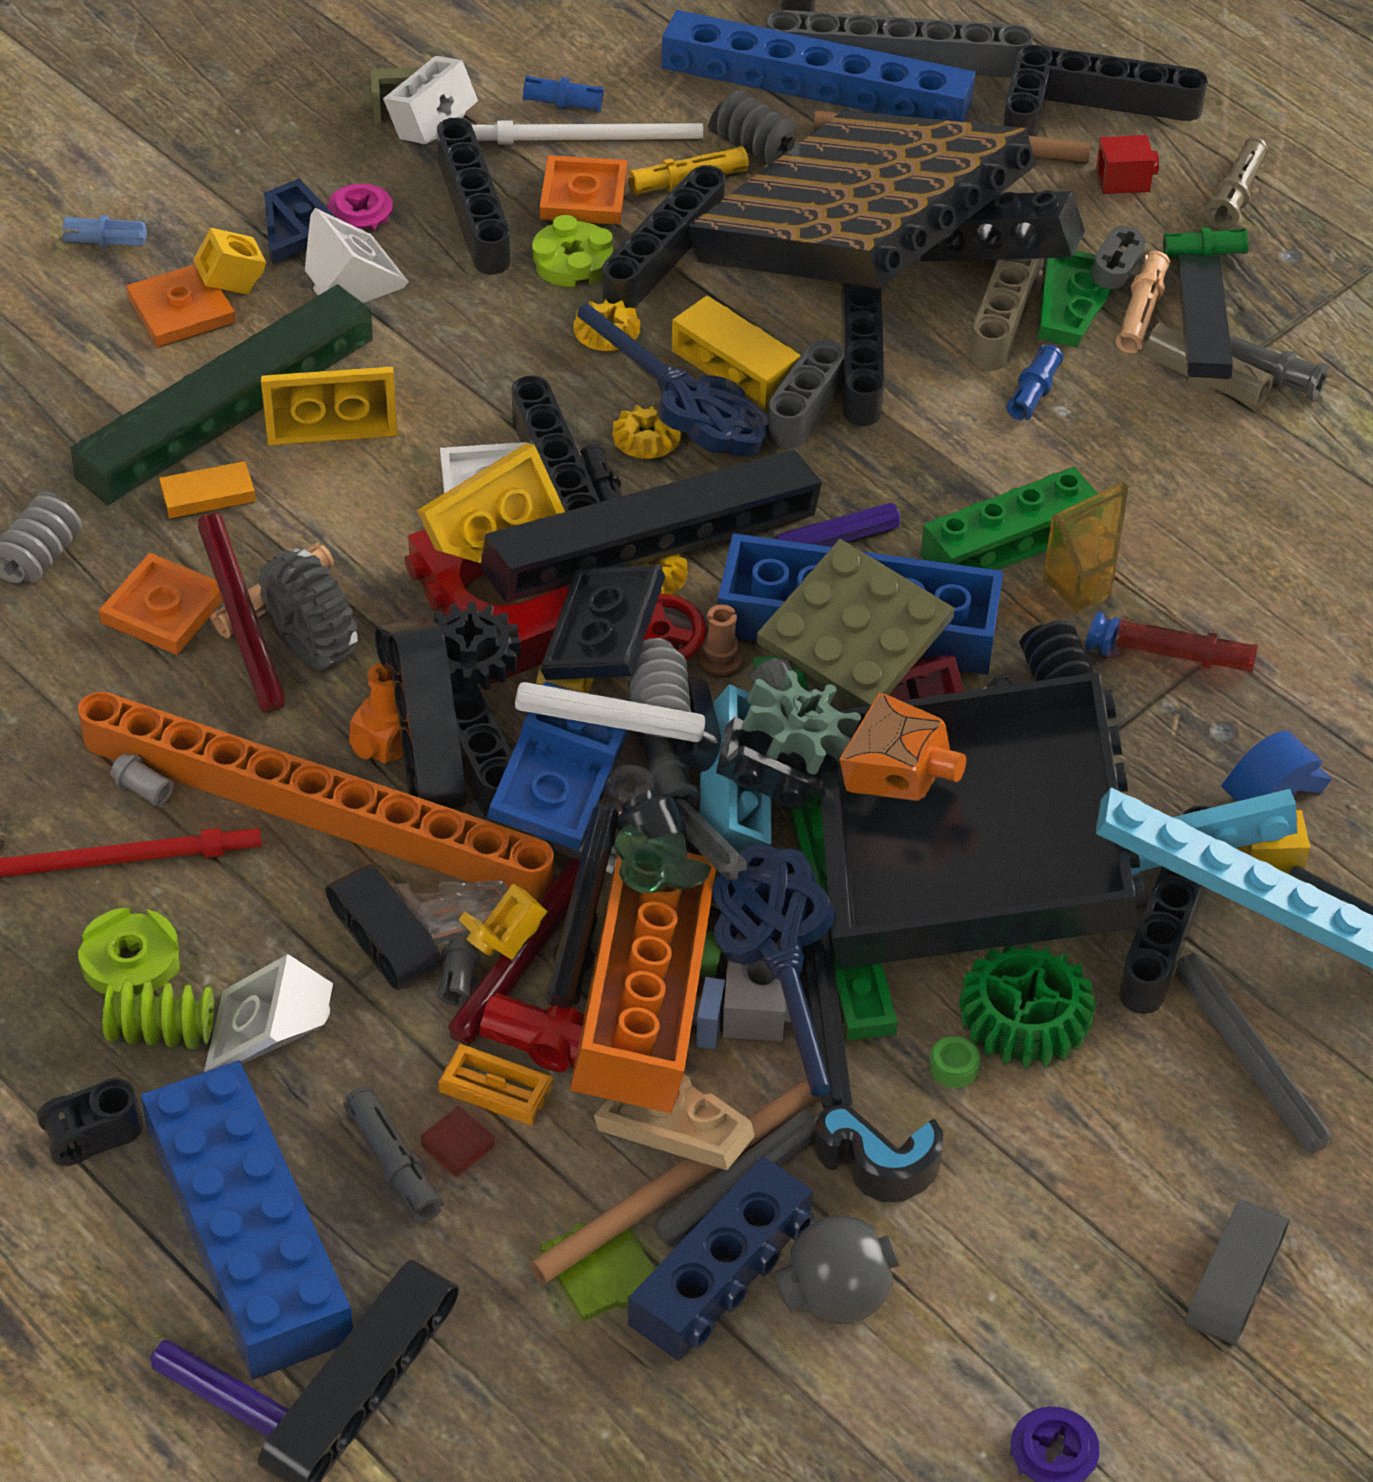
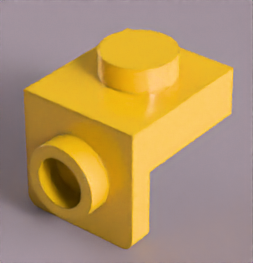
(508, 925)

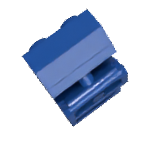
(556, 777)

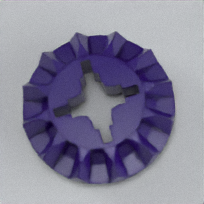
(1044, 1427)

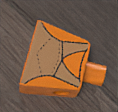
(899, 752)

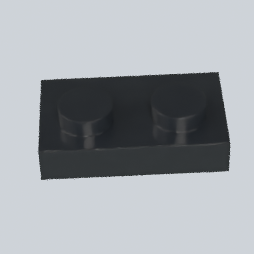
(746, 763)

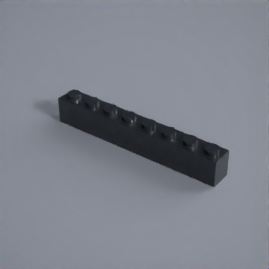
(649, 524)

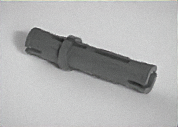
(402, 1169)

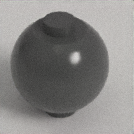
(838, 1270)

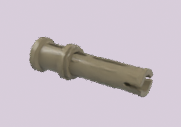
(1250, 157)

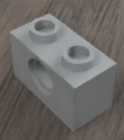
(754, 1002)

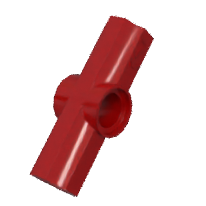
(546, 1035)

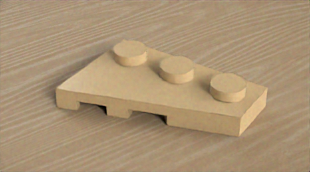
(697, 1129)

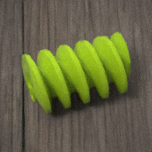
(158, 1016)

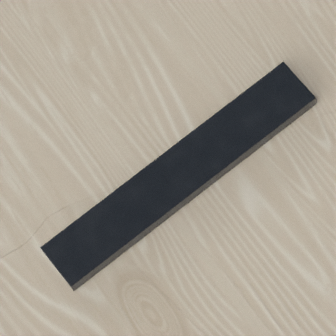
(1204, 317)

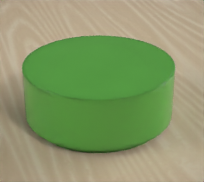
(710, 956)
(954, 1061)

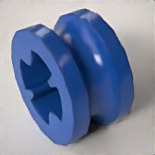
(1102, 634)

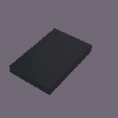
(603, 623)

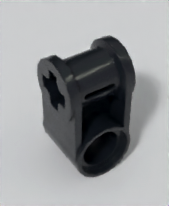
(90, 1120)

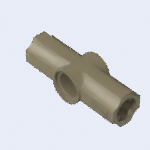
(1246, 383)

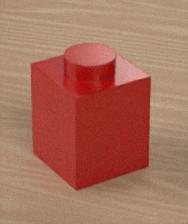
(1126, 164)

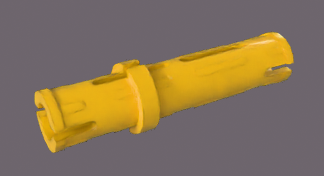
(671, 172)

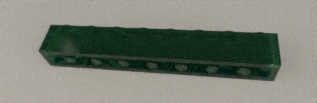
(218, 395)

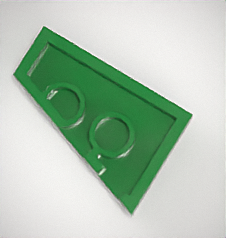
(1069, 299)

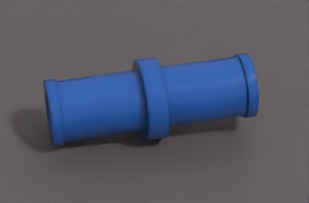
(563, 93)
(1035, 382)

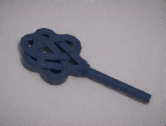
(708, 410)
(786, 918)

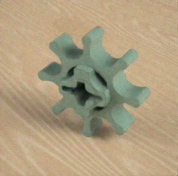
(800, 721)

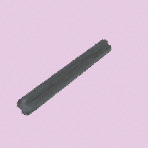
(1253, 1053)

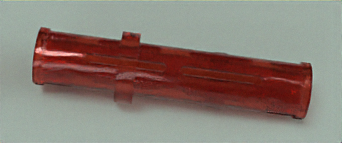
(1188, 646)

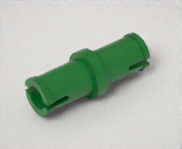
(1206, 242)

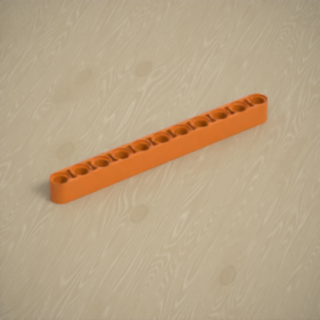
(316, 795)

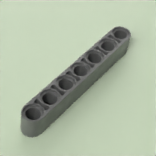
(960, 44)

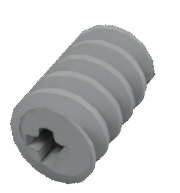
(37, 538)
(660, 677)

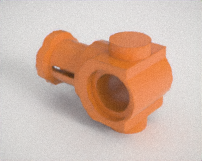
(375, 723)

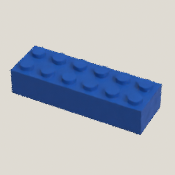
(767, 571)
(247, 1219)

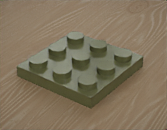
(855, 625)

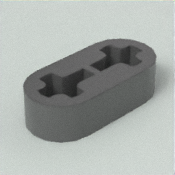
(1112, 254)

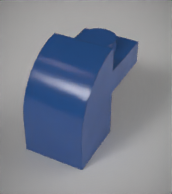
(1275, 766)

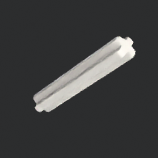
(609, 712)

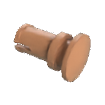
(720, 650)

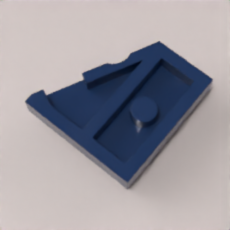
(289, 218)

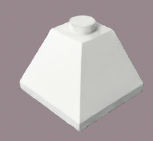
(348, 258)
(268, 1011)

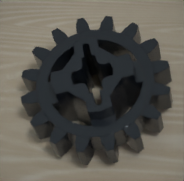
(491, 642)

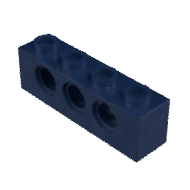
(760, 1196)

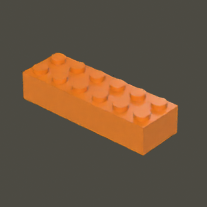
(643, 993)

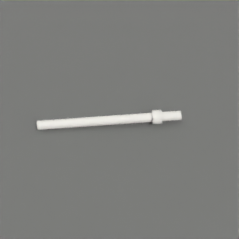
(506, 132)

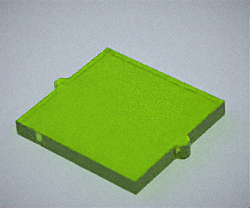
(605, 1276)

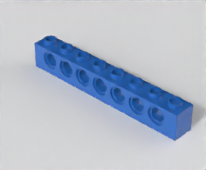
(815, 68)

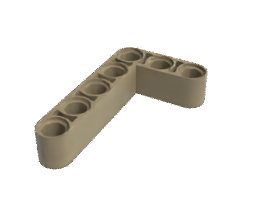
(1003, 311)

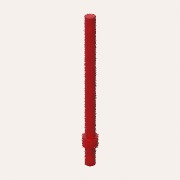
(210, 843)

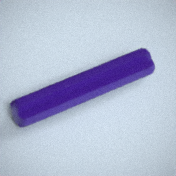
(846, 527)
(217, 1387)

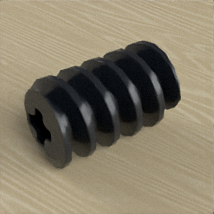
(1055, 651)

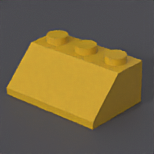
(329, 405)

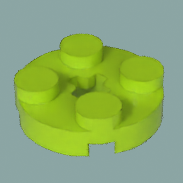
(566, 234)
(118, 929)

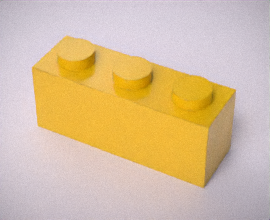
(732, 348)

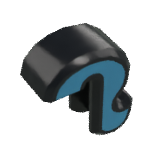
(874, 1161)

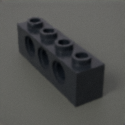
(1015, 228)

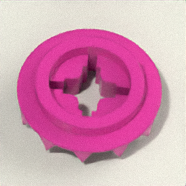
(356, 198)

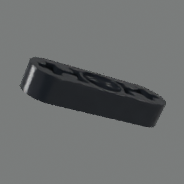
(703, 753)

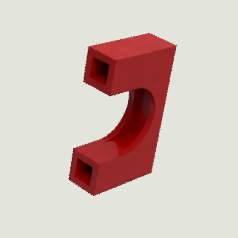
(446, 582)

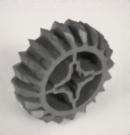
(308, 608)

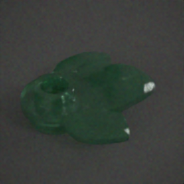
(657, 862)

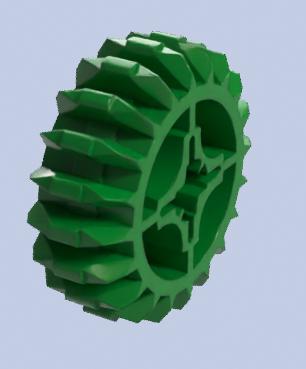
(1047, 1025)

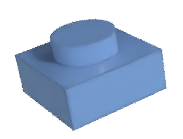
(709, 1013)

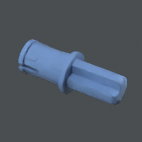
(104, 231)

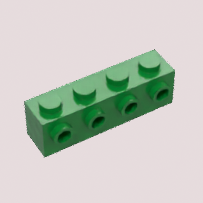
(1005, 526)

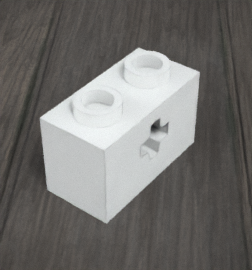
(428, 97)

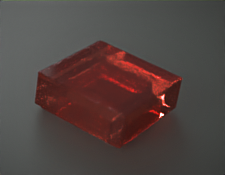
(457, 1141)

